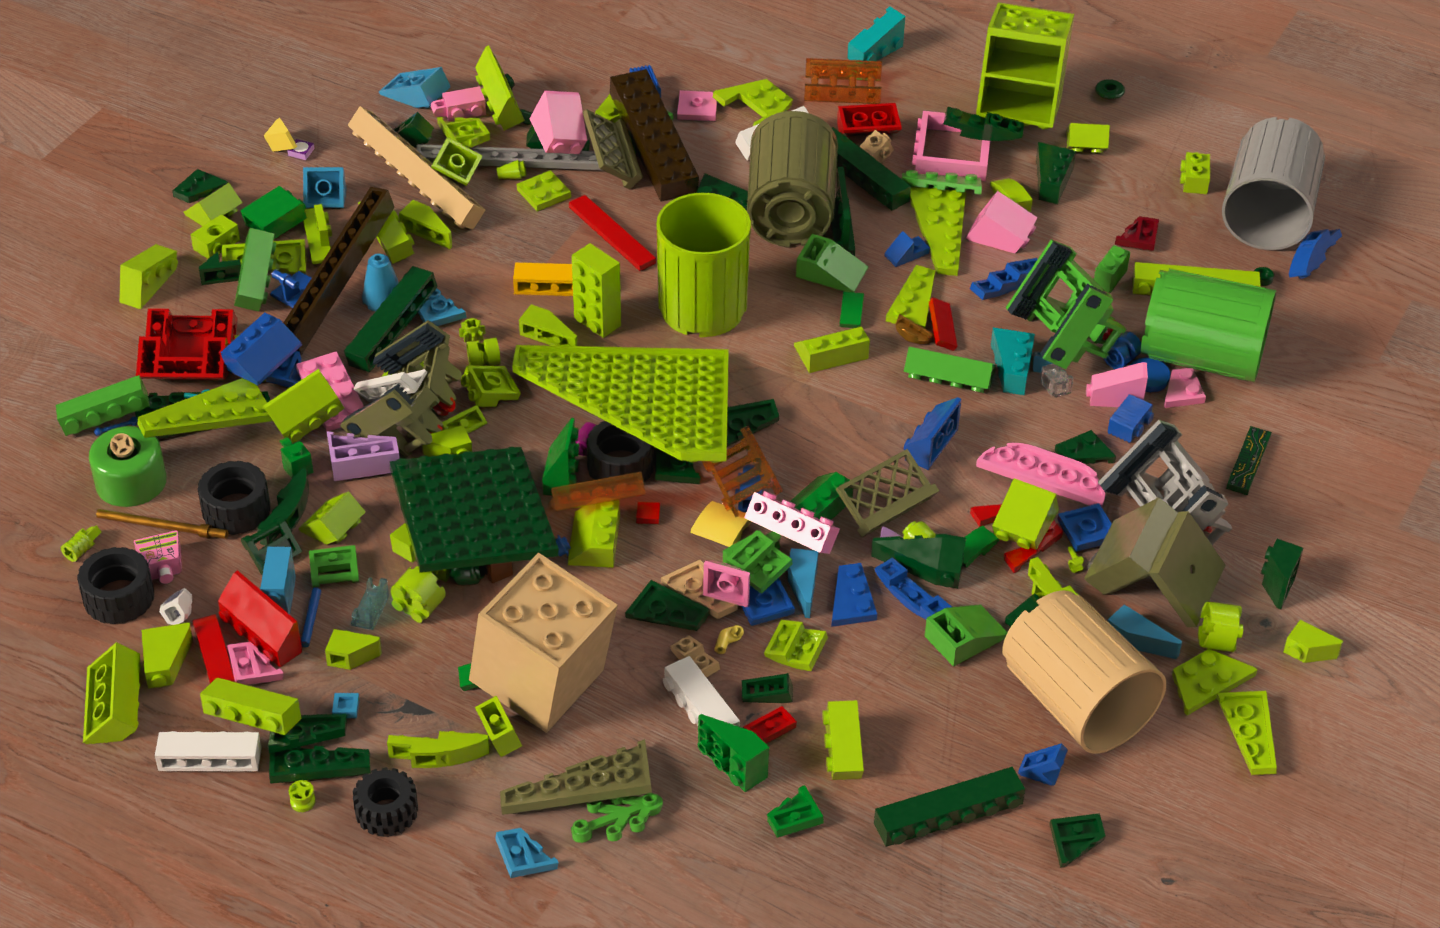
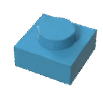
(346, 703)

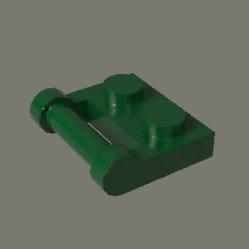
(286, 540)

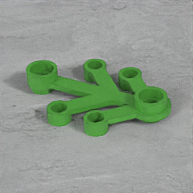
(646, 806)

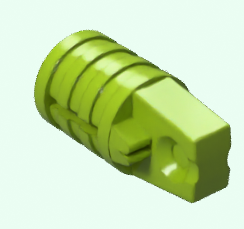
(80, 543)

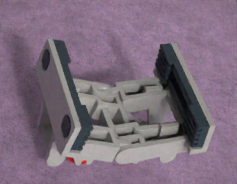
(1183, 482)

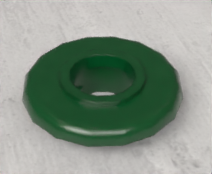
(1110, 89)

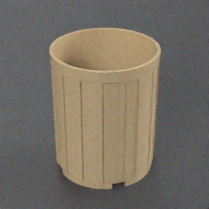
(1083, 671)

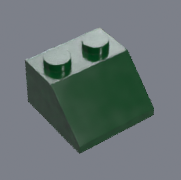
(1280, 570)

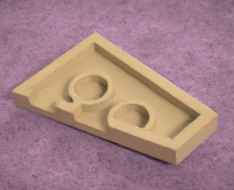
(689, 583)

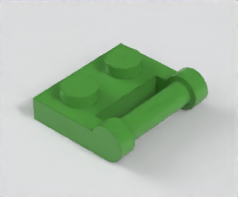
(333, 560)

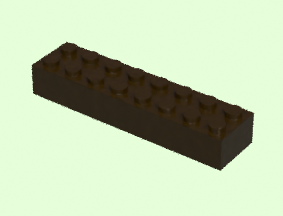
(654, 135)

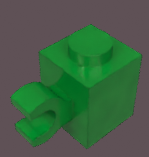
(295, 457)

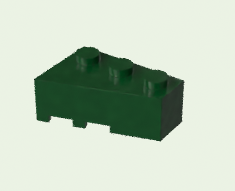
(1053, 171)

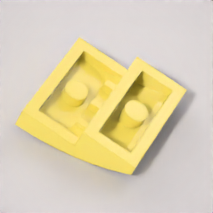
(720, 525)

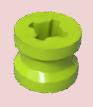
(305, 790)

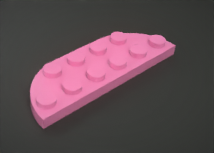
(1045, 470)

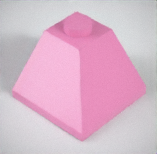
(726, 583)

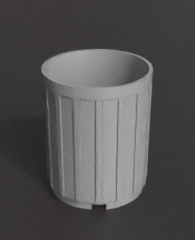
(1274, 184)

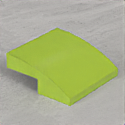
(795, 645)

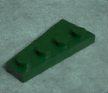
(317, 763)

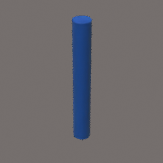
(310, 617)

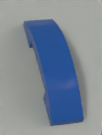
(908, 592)

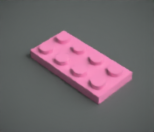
(339, 380)

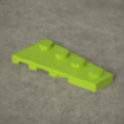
(288, 255)
(914, 297)

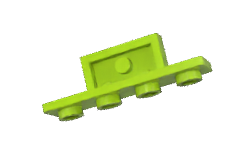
(317, 233)

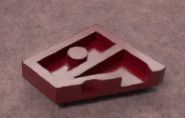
(1139, 234)

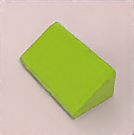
(471, 420)

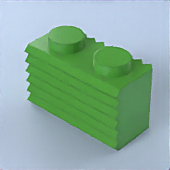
(1112, 268)

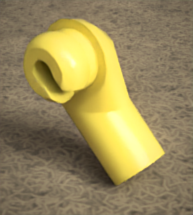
(728, 636)

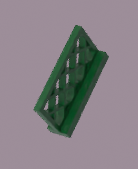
(842, 223)

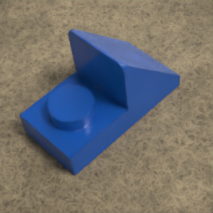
(906, 249)
(1044, 764)

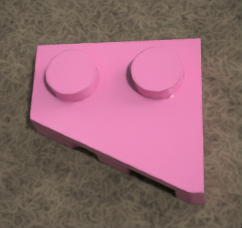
(1184, 389)
(250, 665)

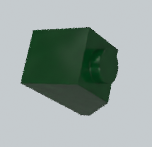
(415, 130)

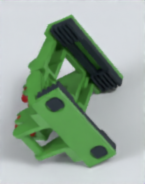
(1086, 310)

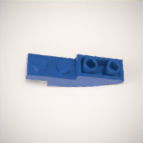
(1312, 252)

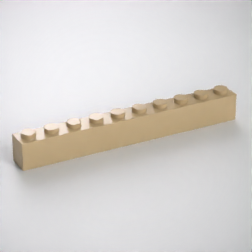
(416, 168)

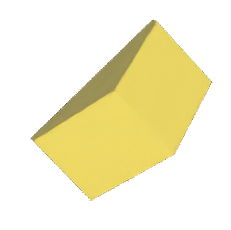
(279, 137)

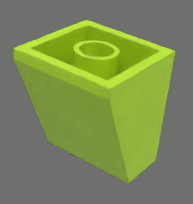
(1025, 514)

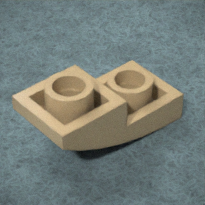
(690, 647)

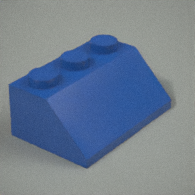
(260, 349)
(934, 433)

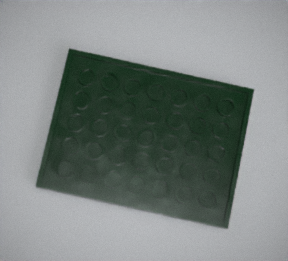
(472, 509)

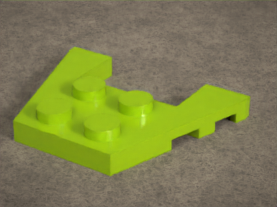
(759, 95)

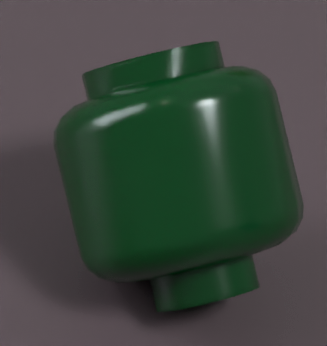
(467, 575)

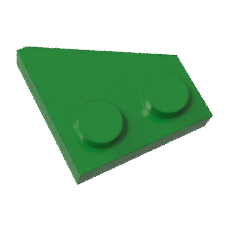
(795, 814)

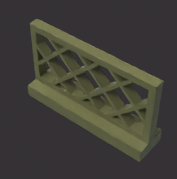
(613, 147)
(893, 510)

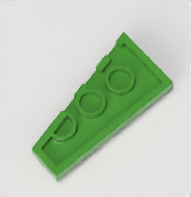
(943, 182)

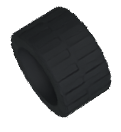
(609, 438)
(230, 479)
(111, 566)

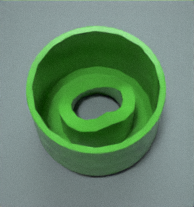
(131, 480)

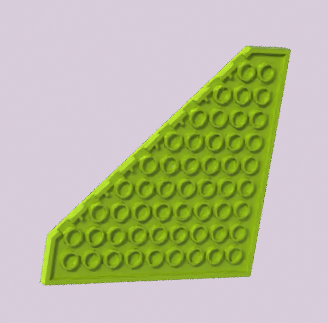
(656, 394)

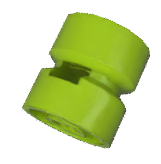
(483, 353)

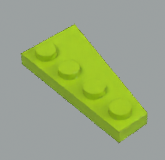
(1251, 726)

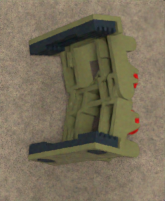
(416, 410)

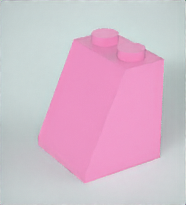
(560, 122)
(1003, 225)

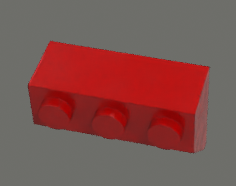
(867, 118)

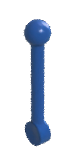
(98, 431)

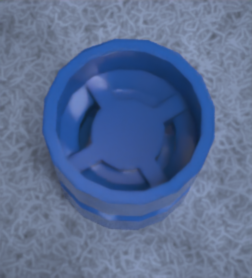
(1124, 350)

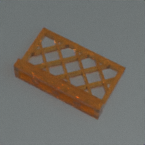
(597, 491)

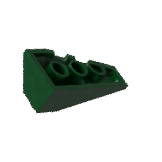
(931, 559)

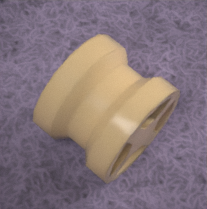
(119, 442)

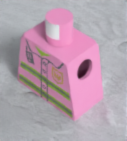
(162, 555)

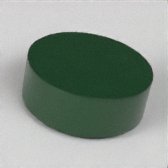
(1266, 276)

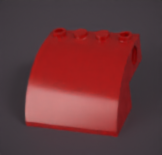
(185, 345)

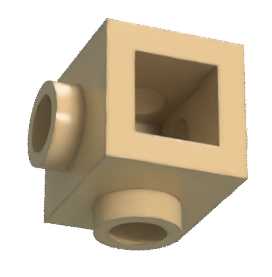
(878, 146)

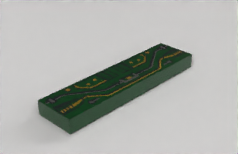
(1248, 460)

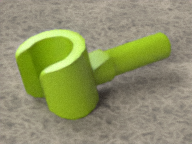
(1076, 562)

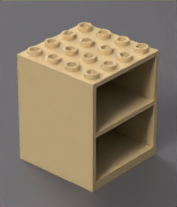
(542, 642)

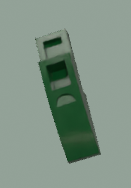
(990, 128)
(291, 504)

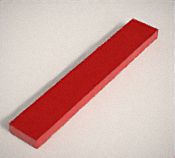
(612, 233)

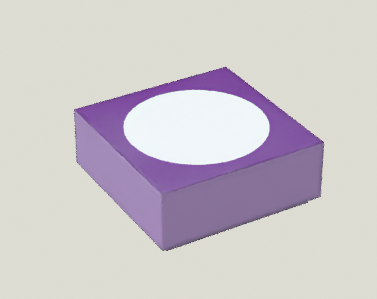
(302, 150)

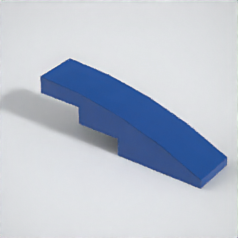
(1004, 280)

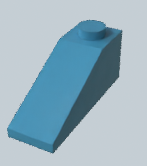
(803, 576)
(1145, 634)

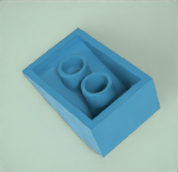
(417, 87)

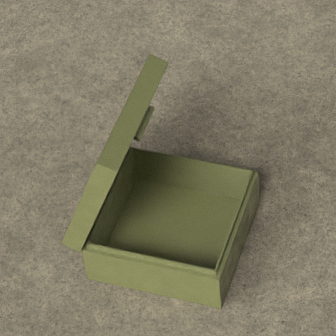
(1162, 545)

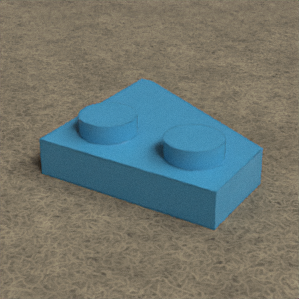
(523, 854)

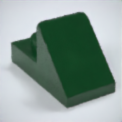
(216, 272)

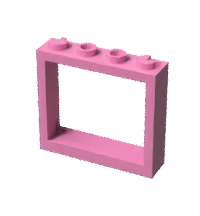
(924, 164)

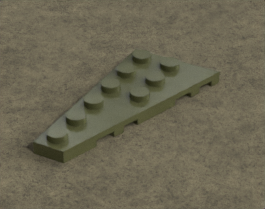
(584, 782)

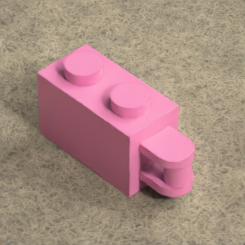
(460, 103)

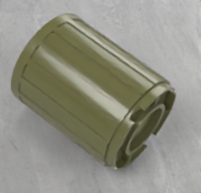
(792, 178)

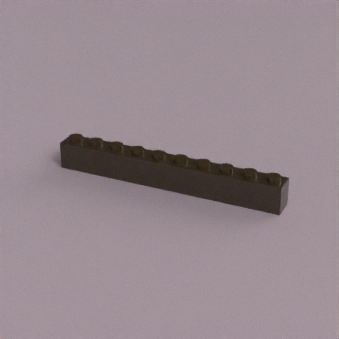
(339, 265)

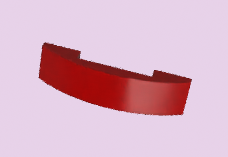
(213, 648)

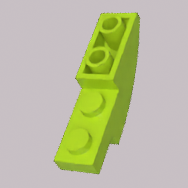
(1043, 580)
(447, 750)

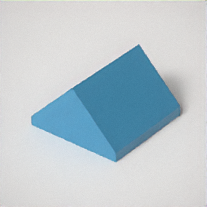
(324, 187)

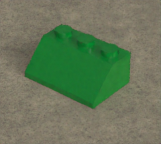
(822, 497)

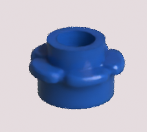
(563, 545)

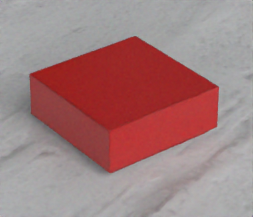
(648, 513)

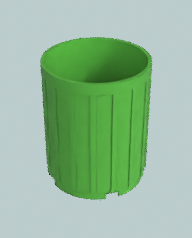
(1208, 323)

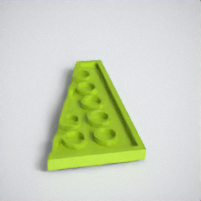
(941, 223)
(221, 407)

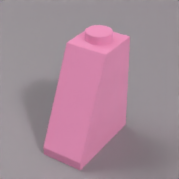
(1113, 386)

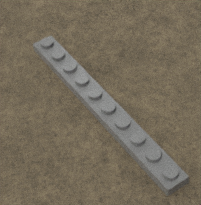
(532, 157)

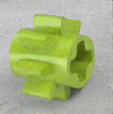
(472, 330)

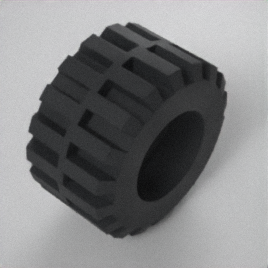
(387, 817)

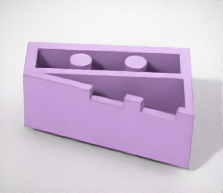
(361, 456)

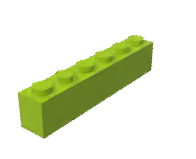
(1146, 274)

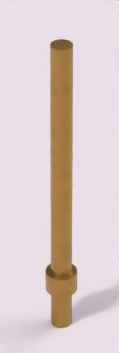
(202, 530)

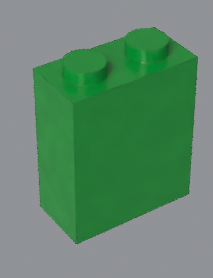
(274, 212)

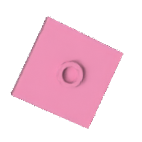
(696, 106)

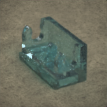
(371, 605)

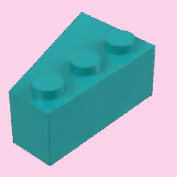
(880, 38)
(1013, 358)

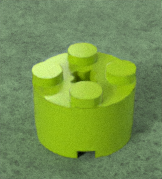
(417, 594)
(1220, 626)

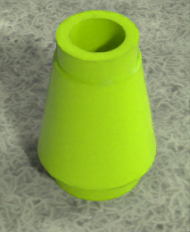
(512, 170)

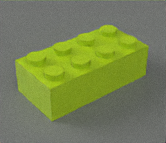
(596, 290)

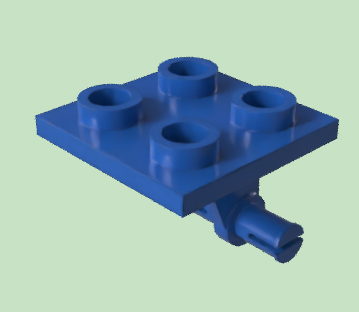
(290, 287)

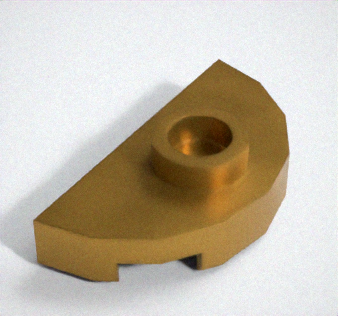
(912, 332)

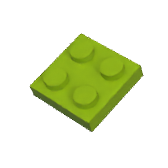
(543, 190)

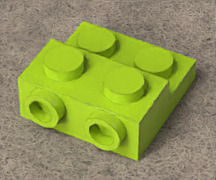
(489, 385)

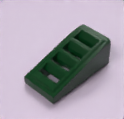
(775, 696)

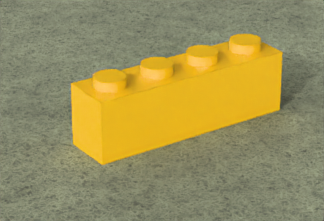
(543, 279)

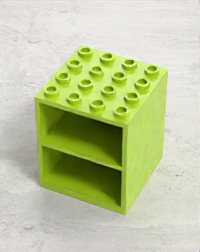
(1025, 64)

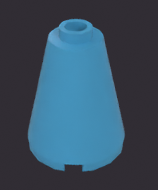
(378, 281)

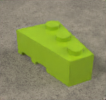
(146, 274)
(843, 740)

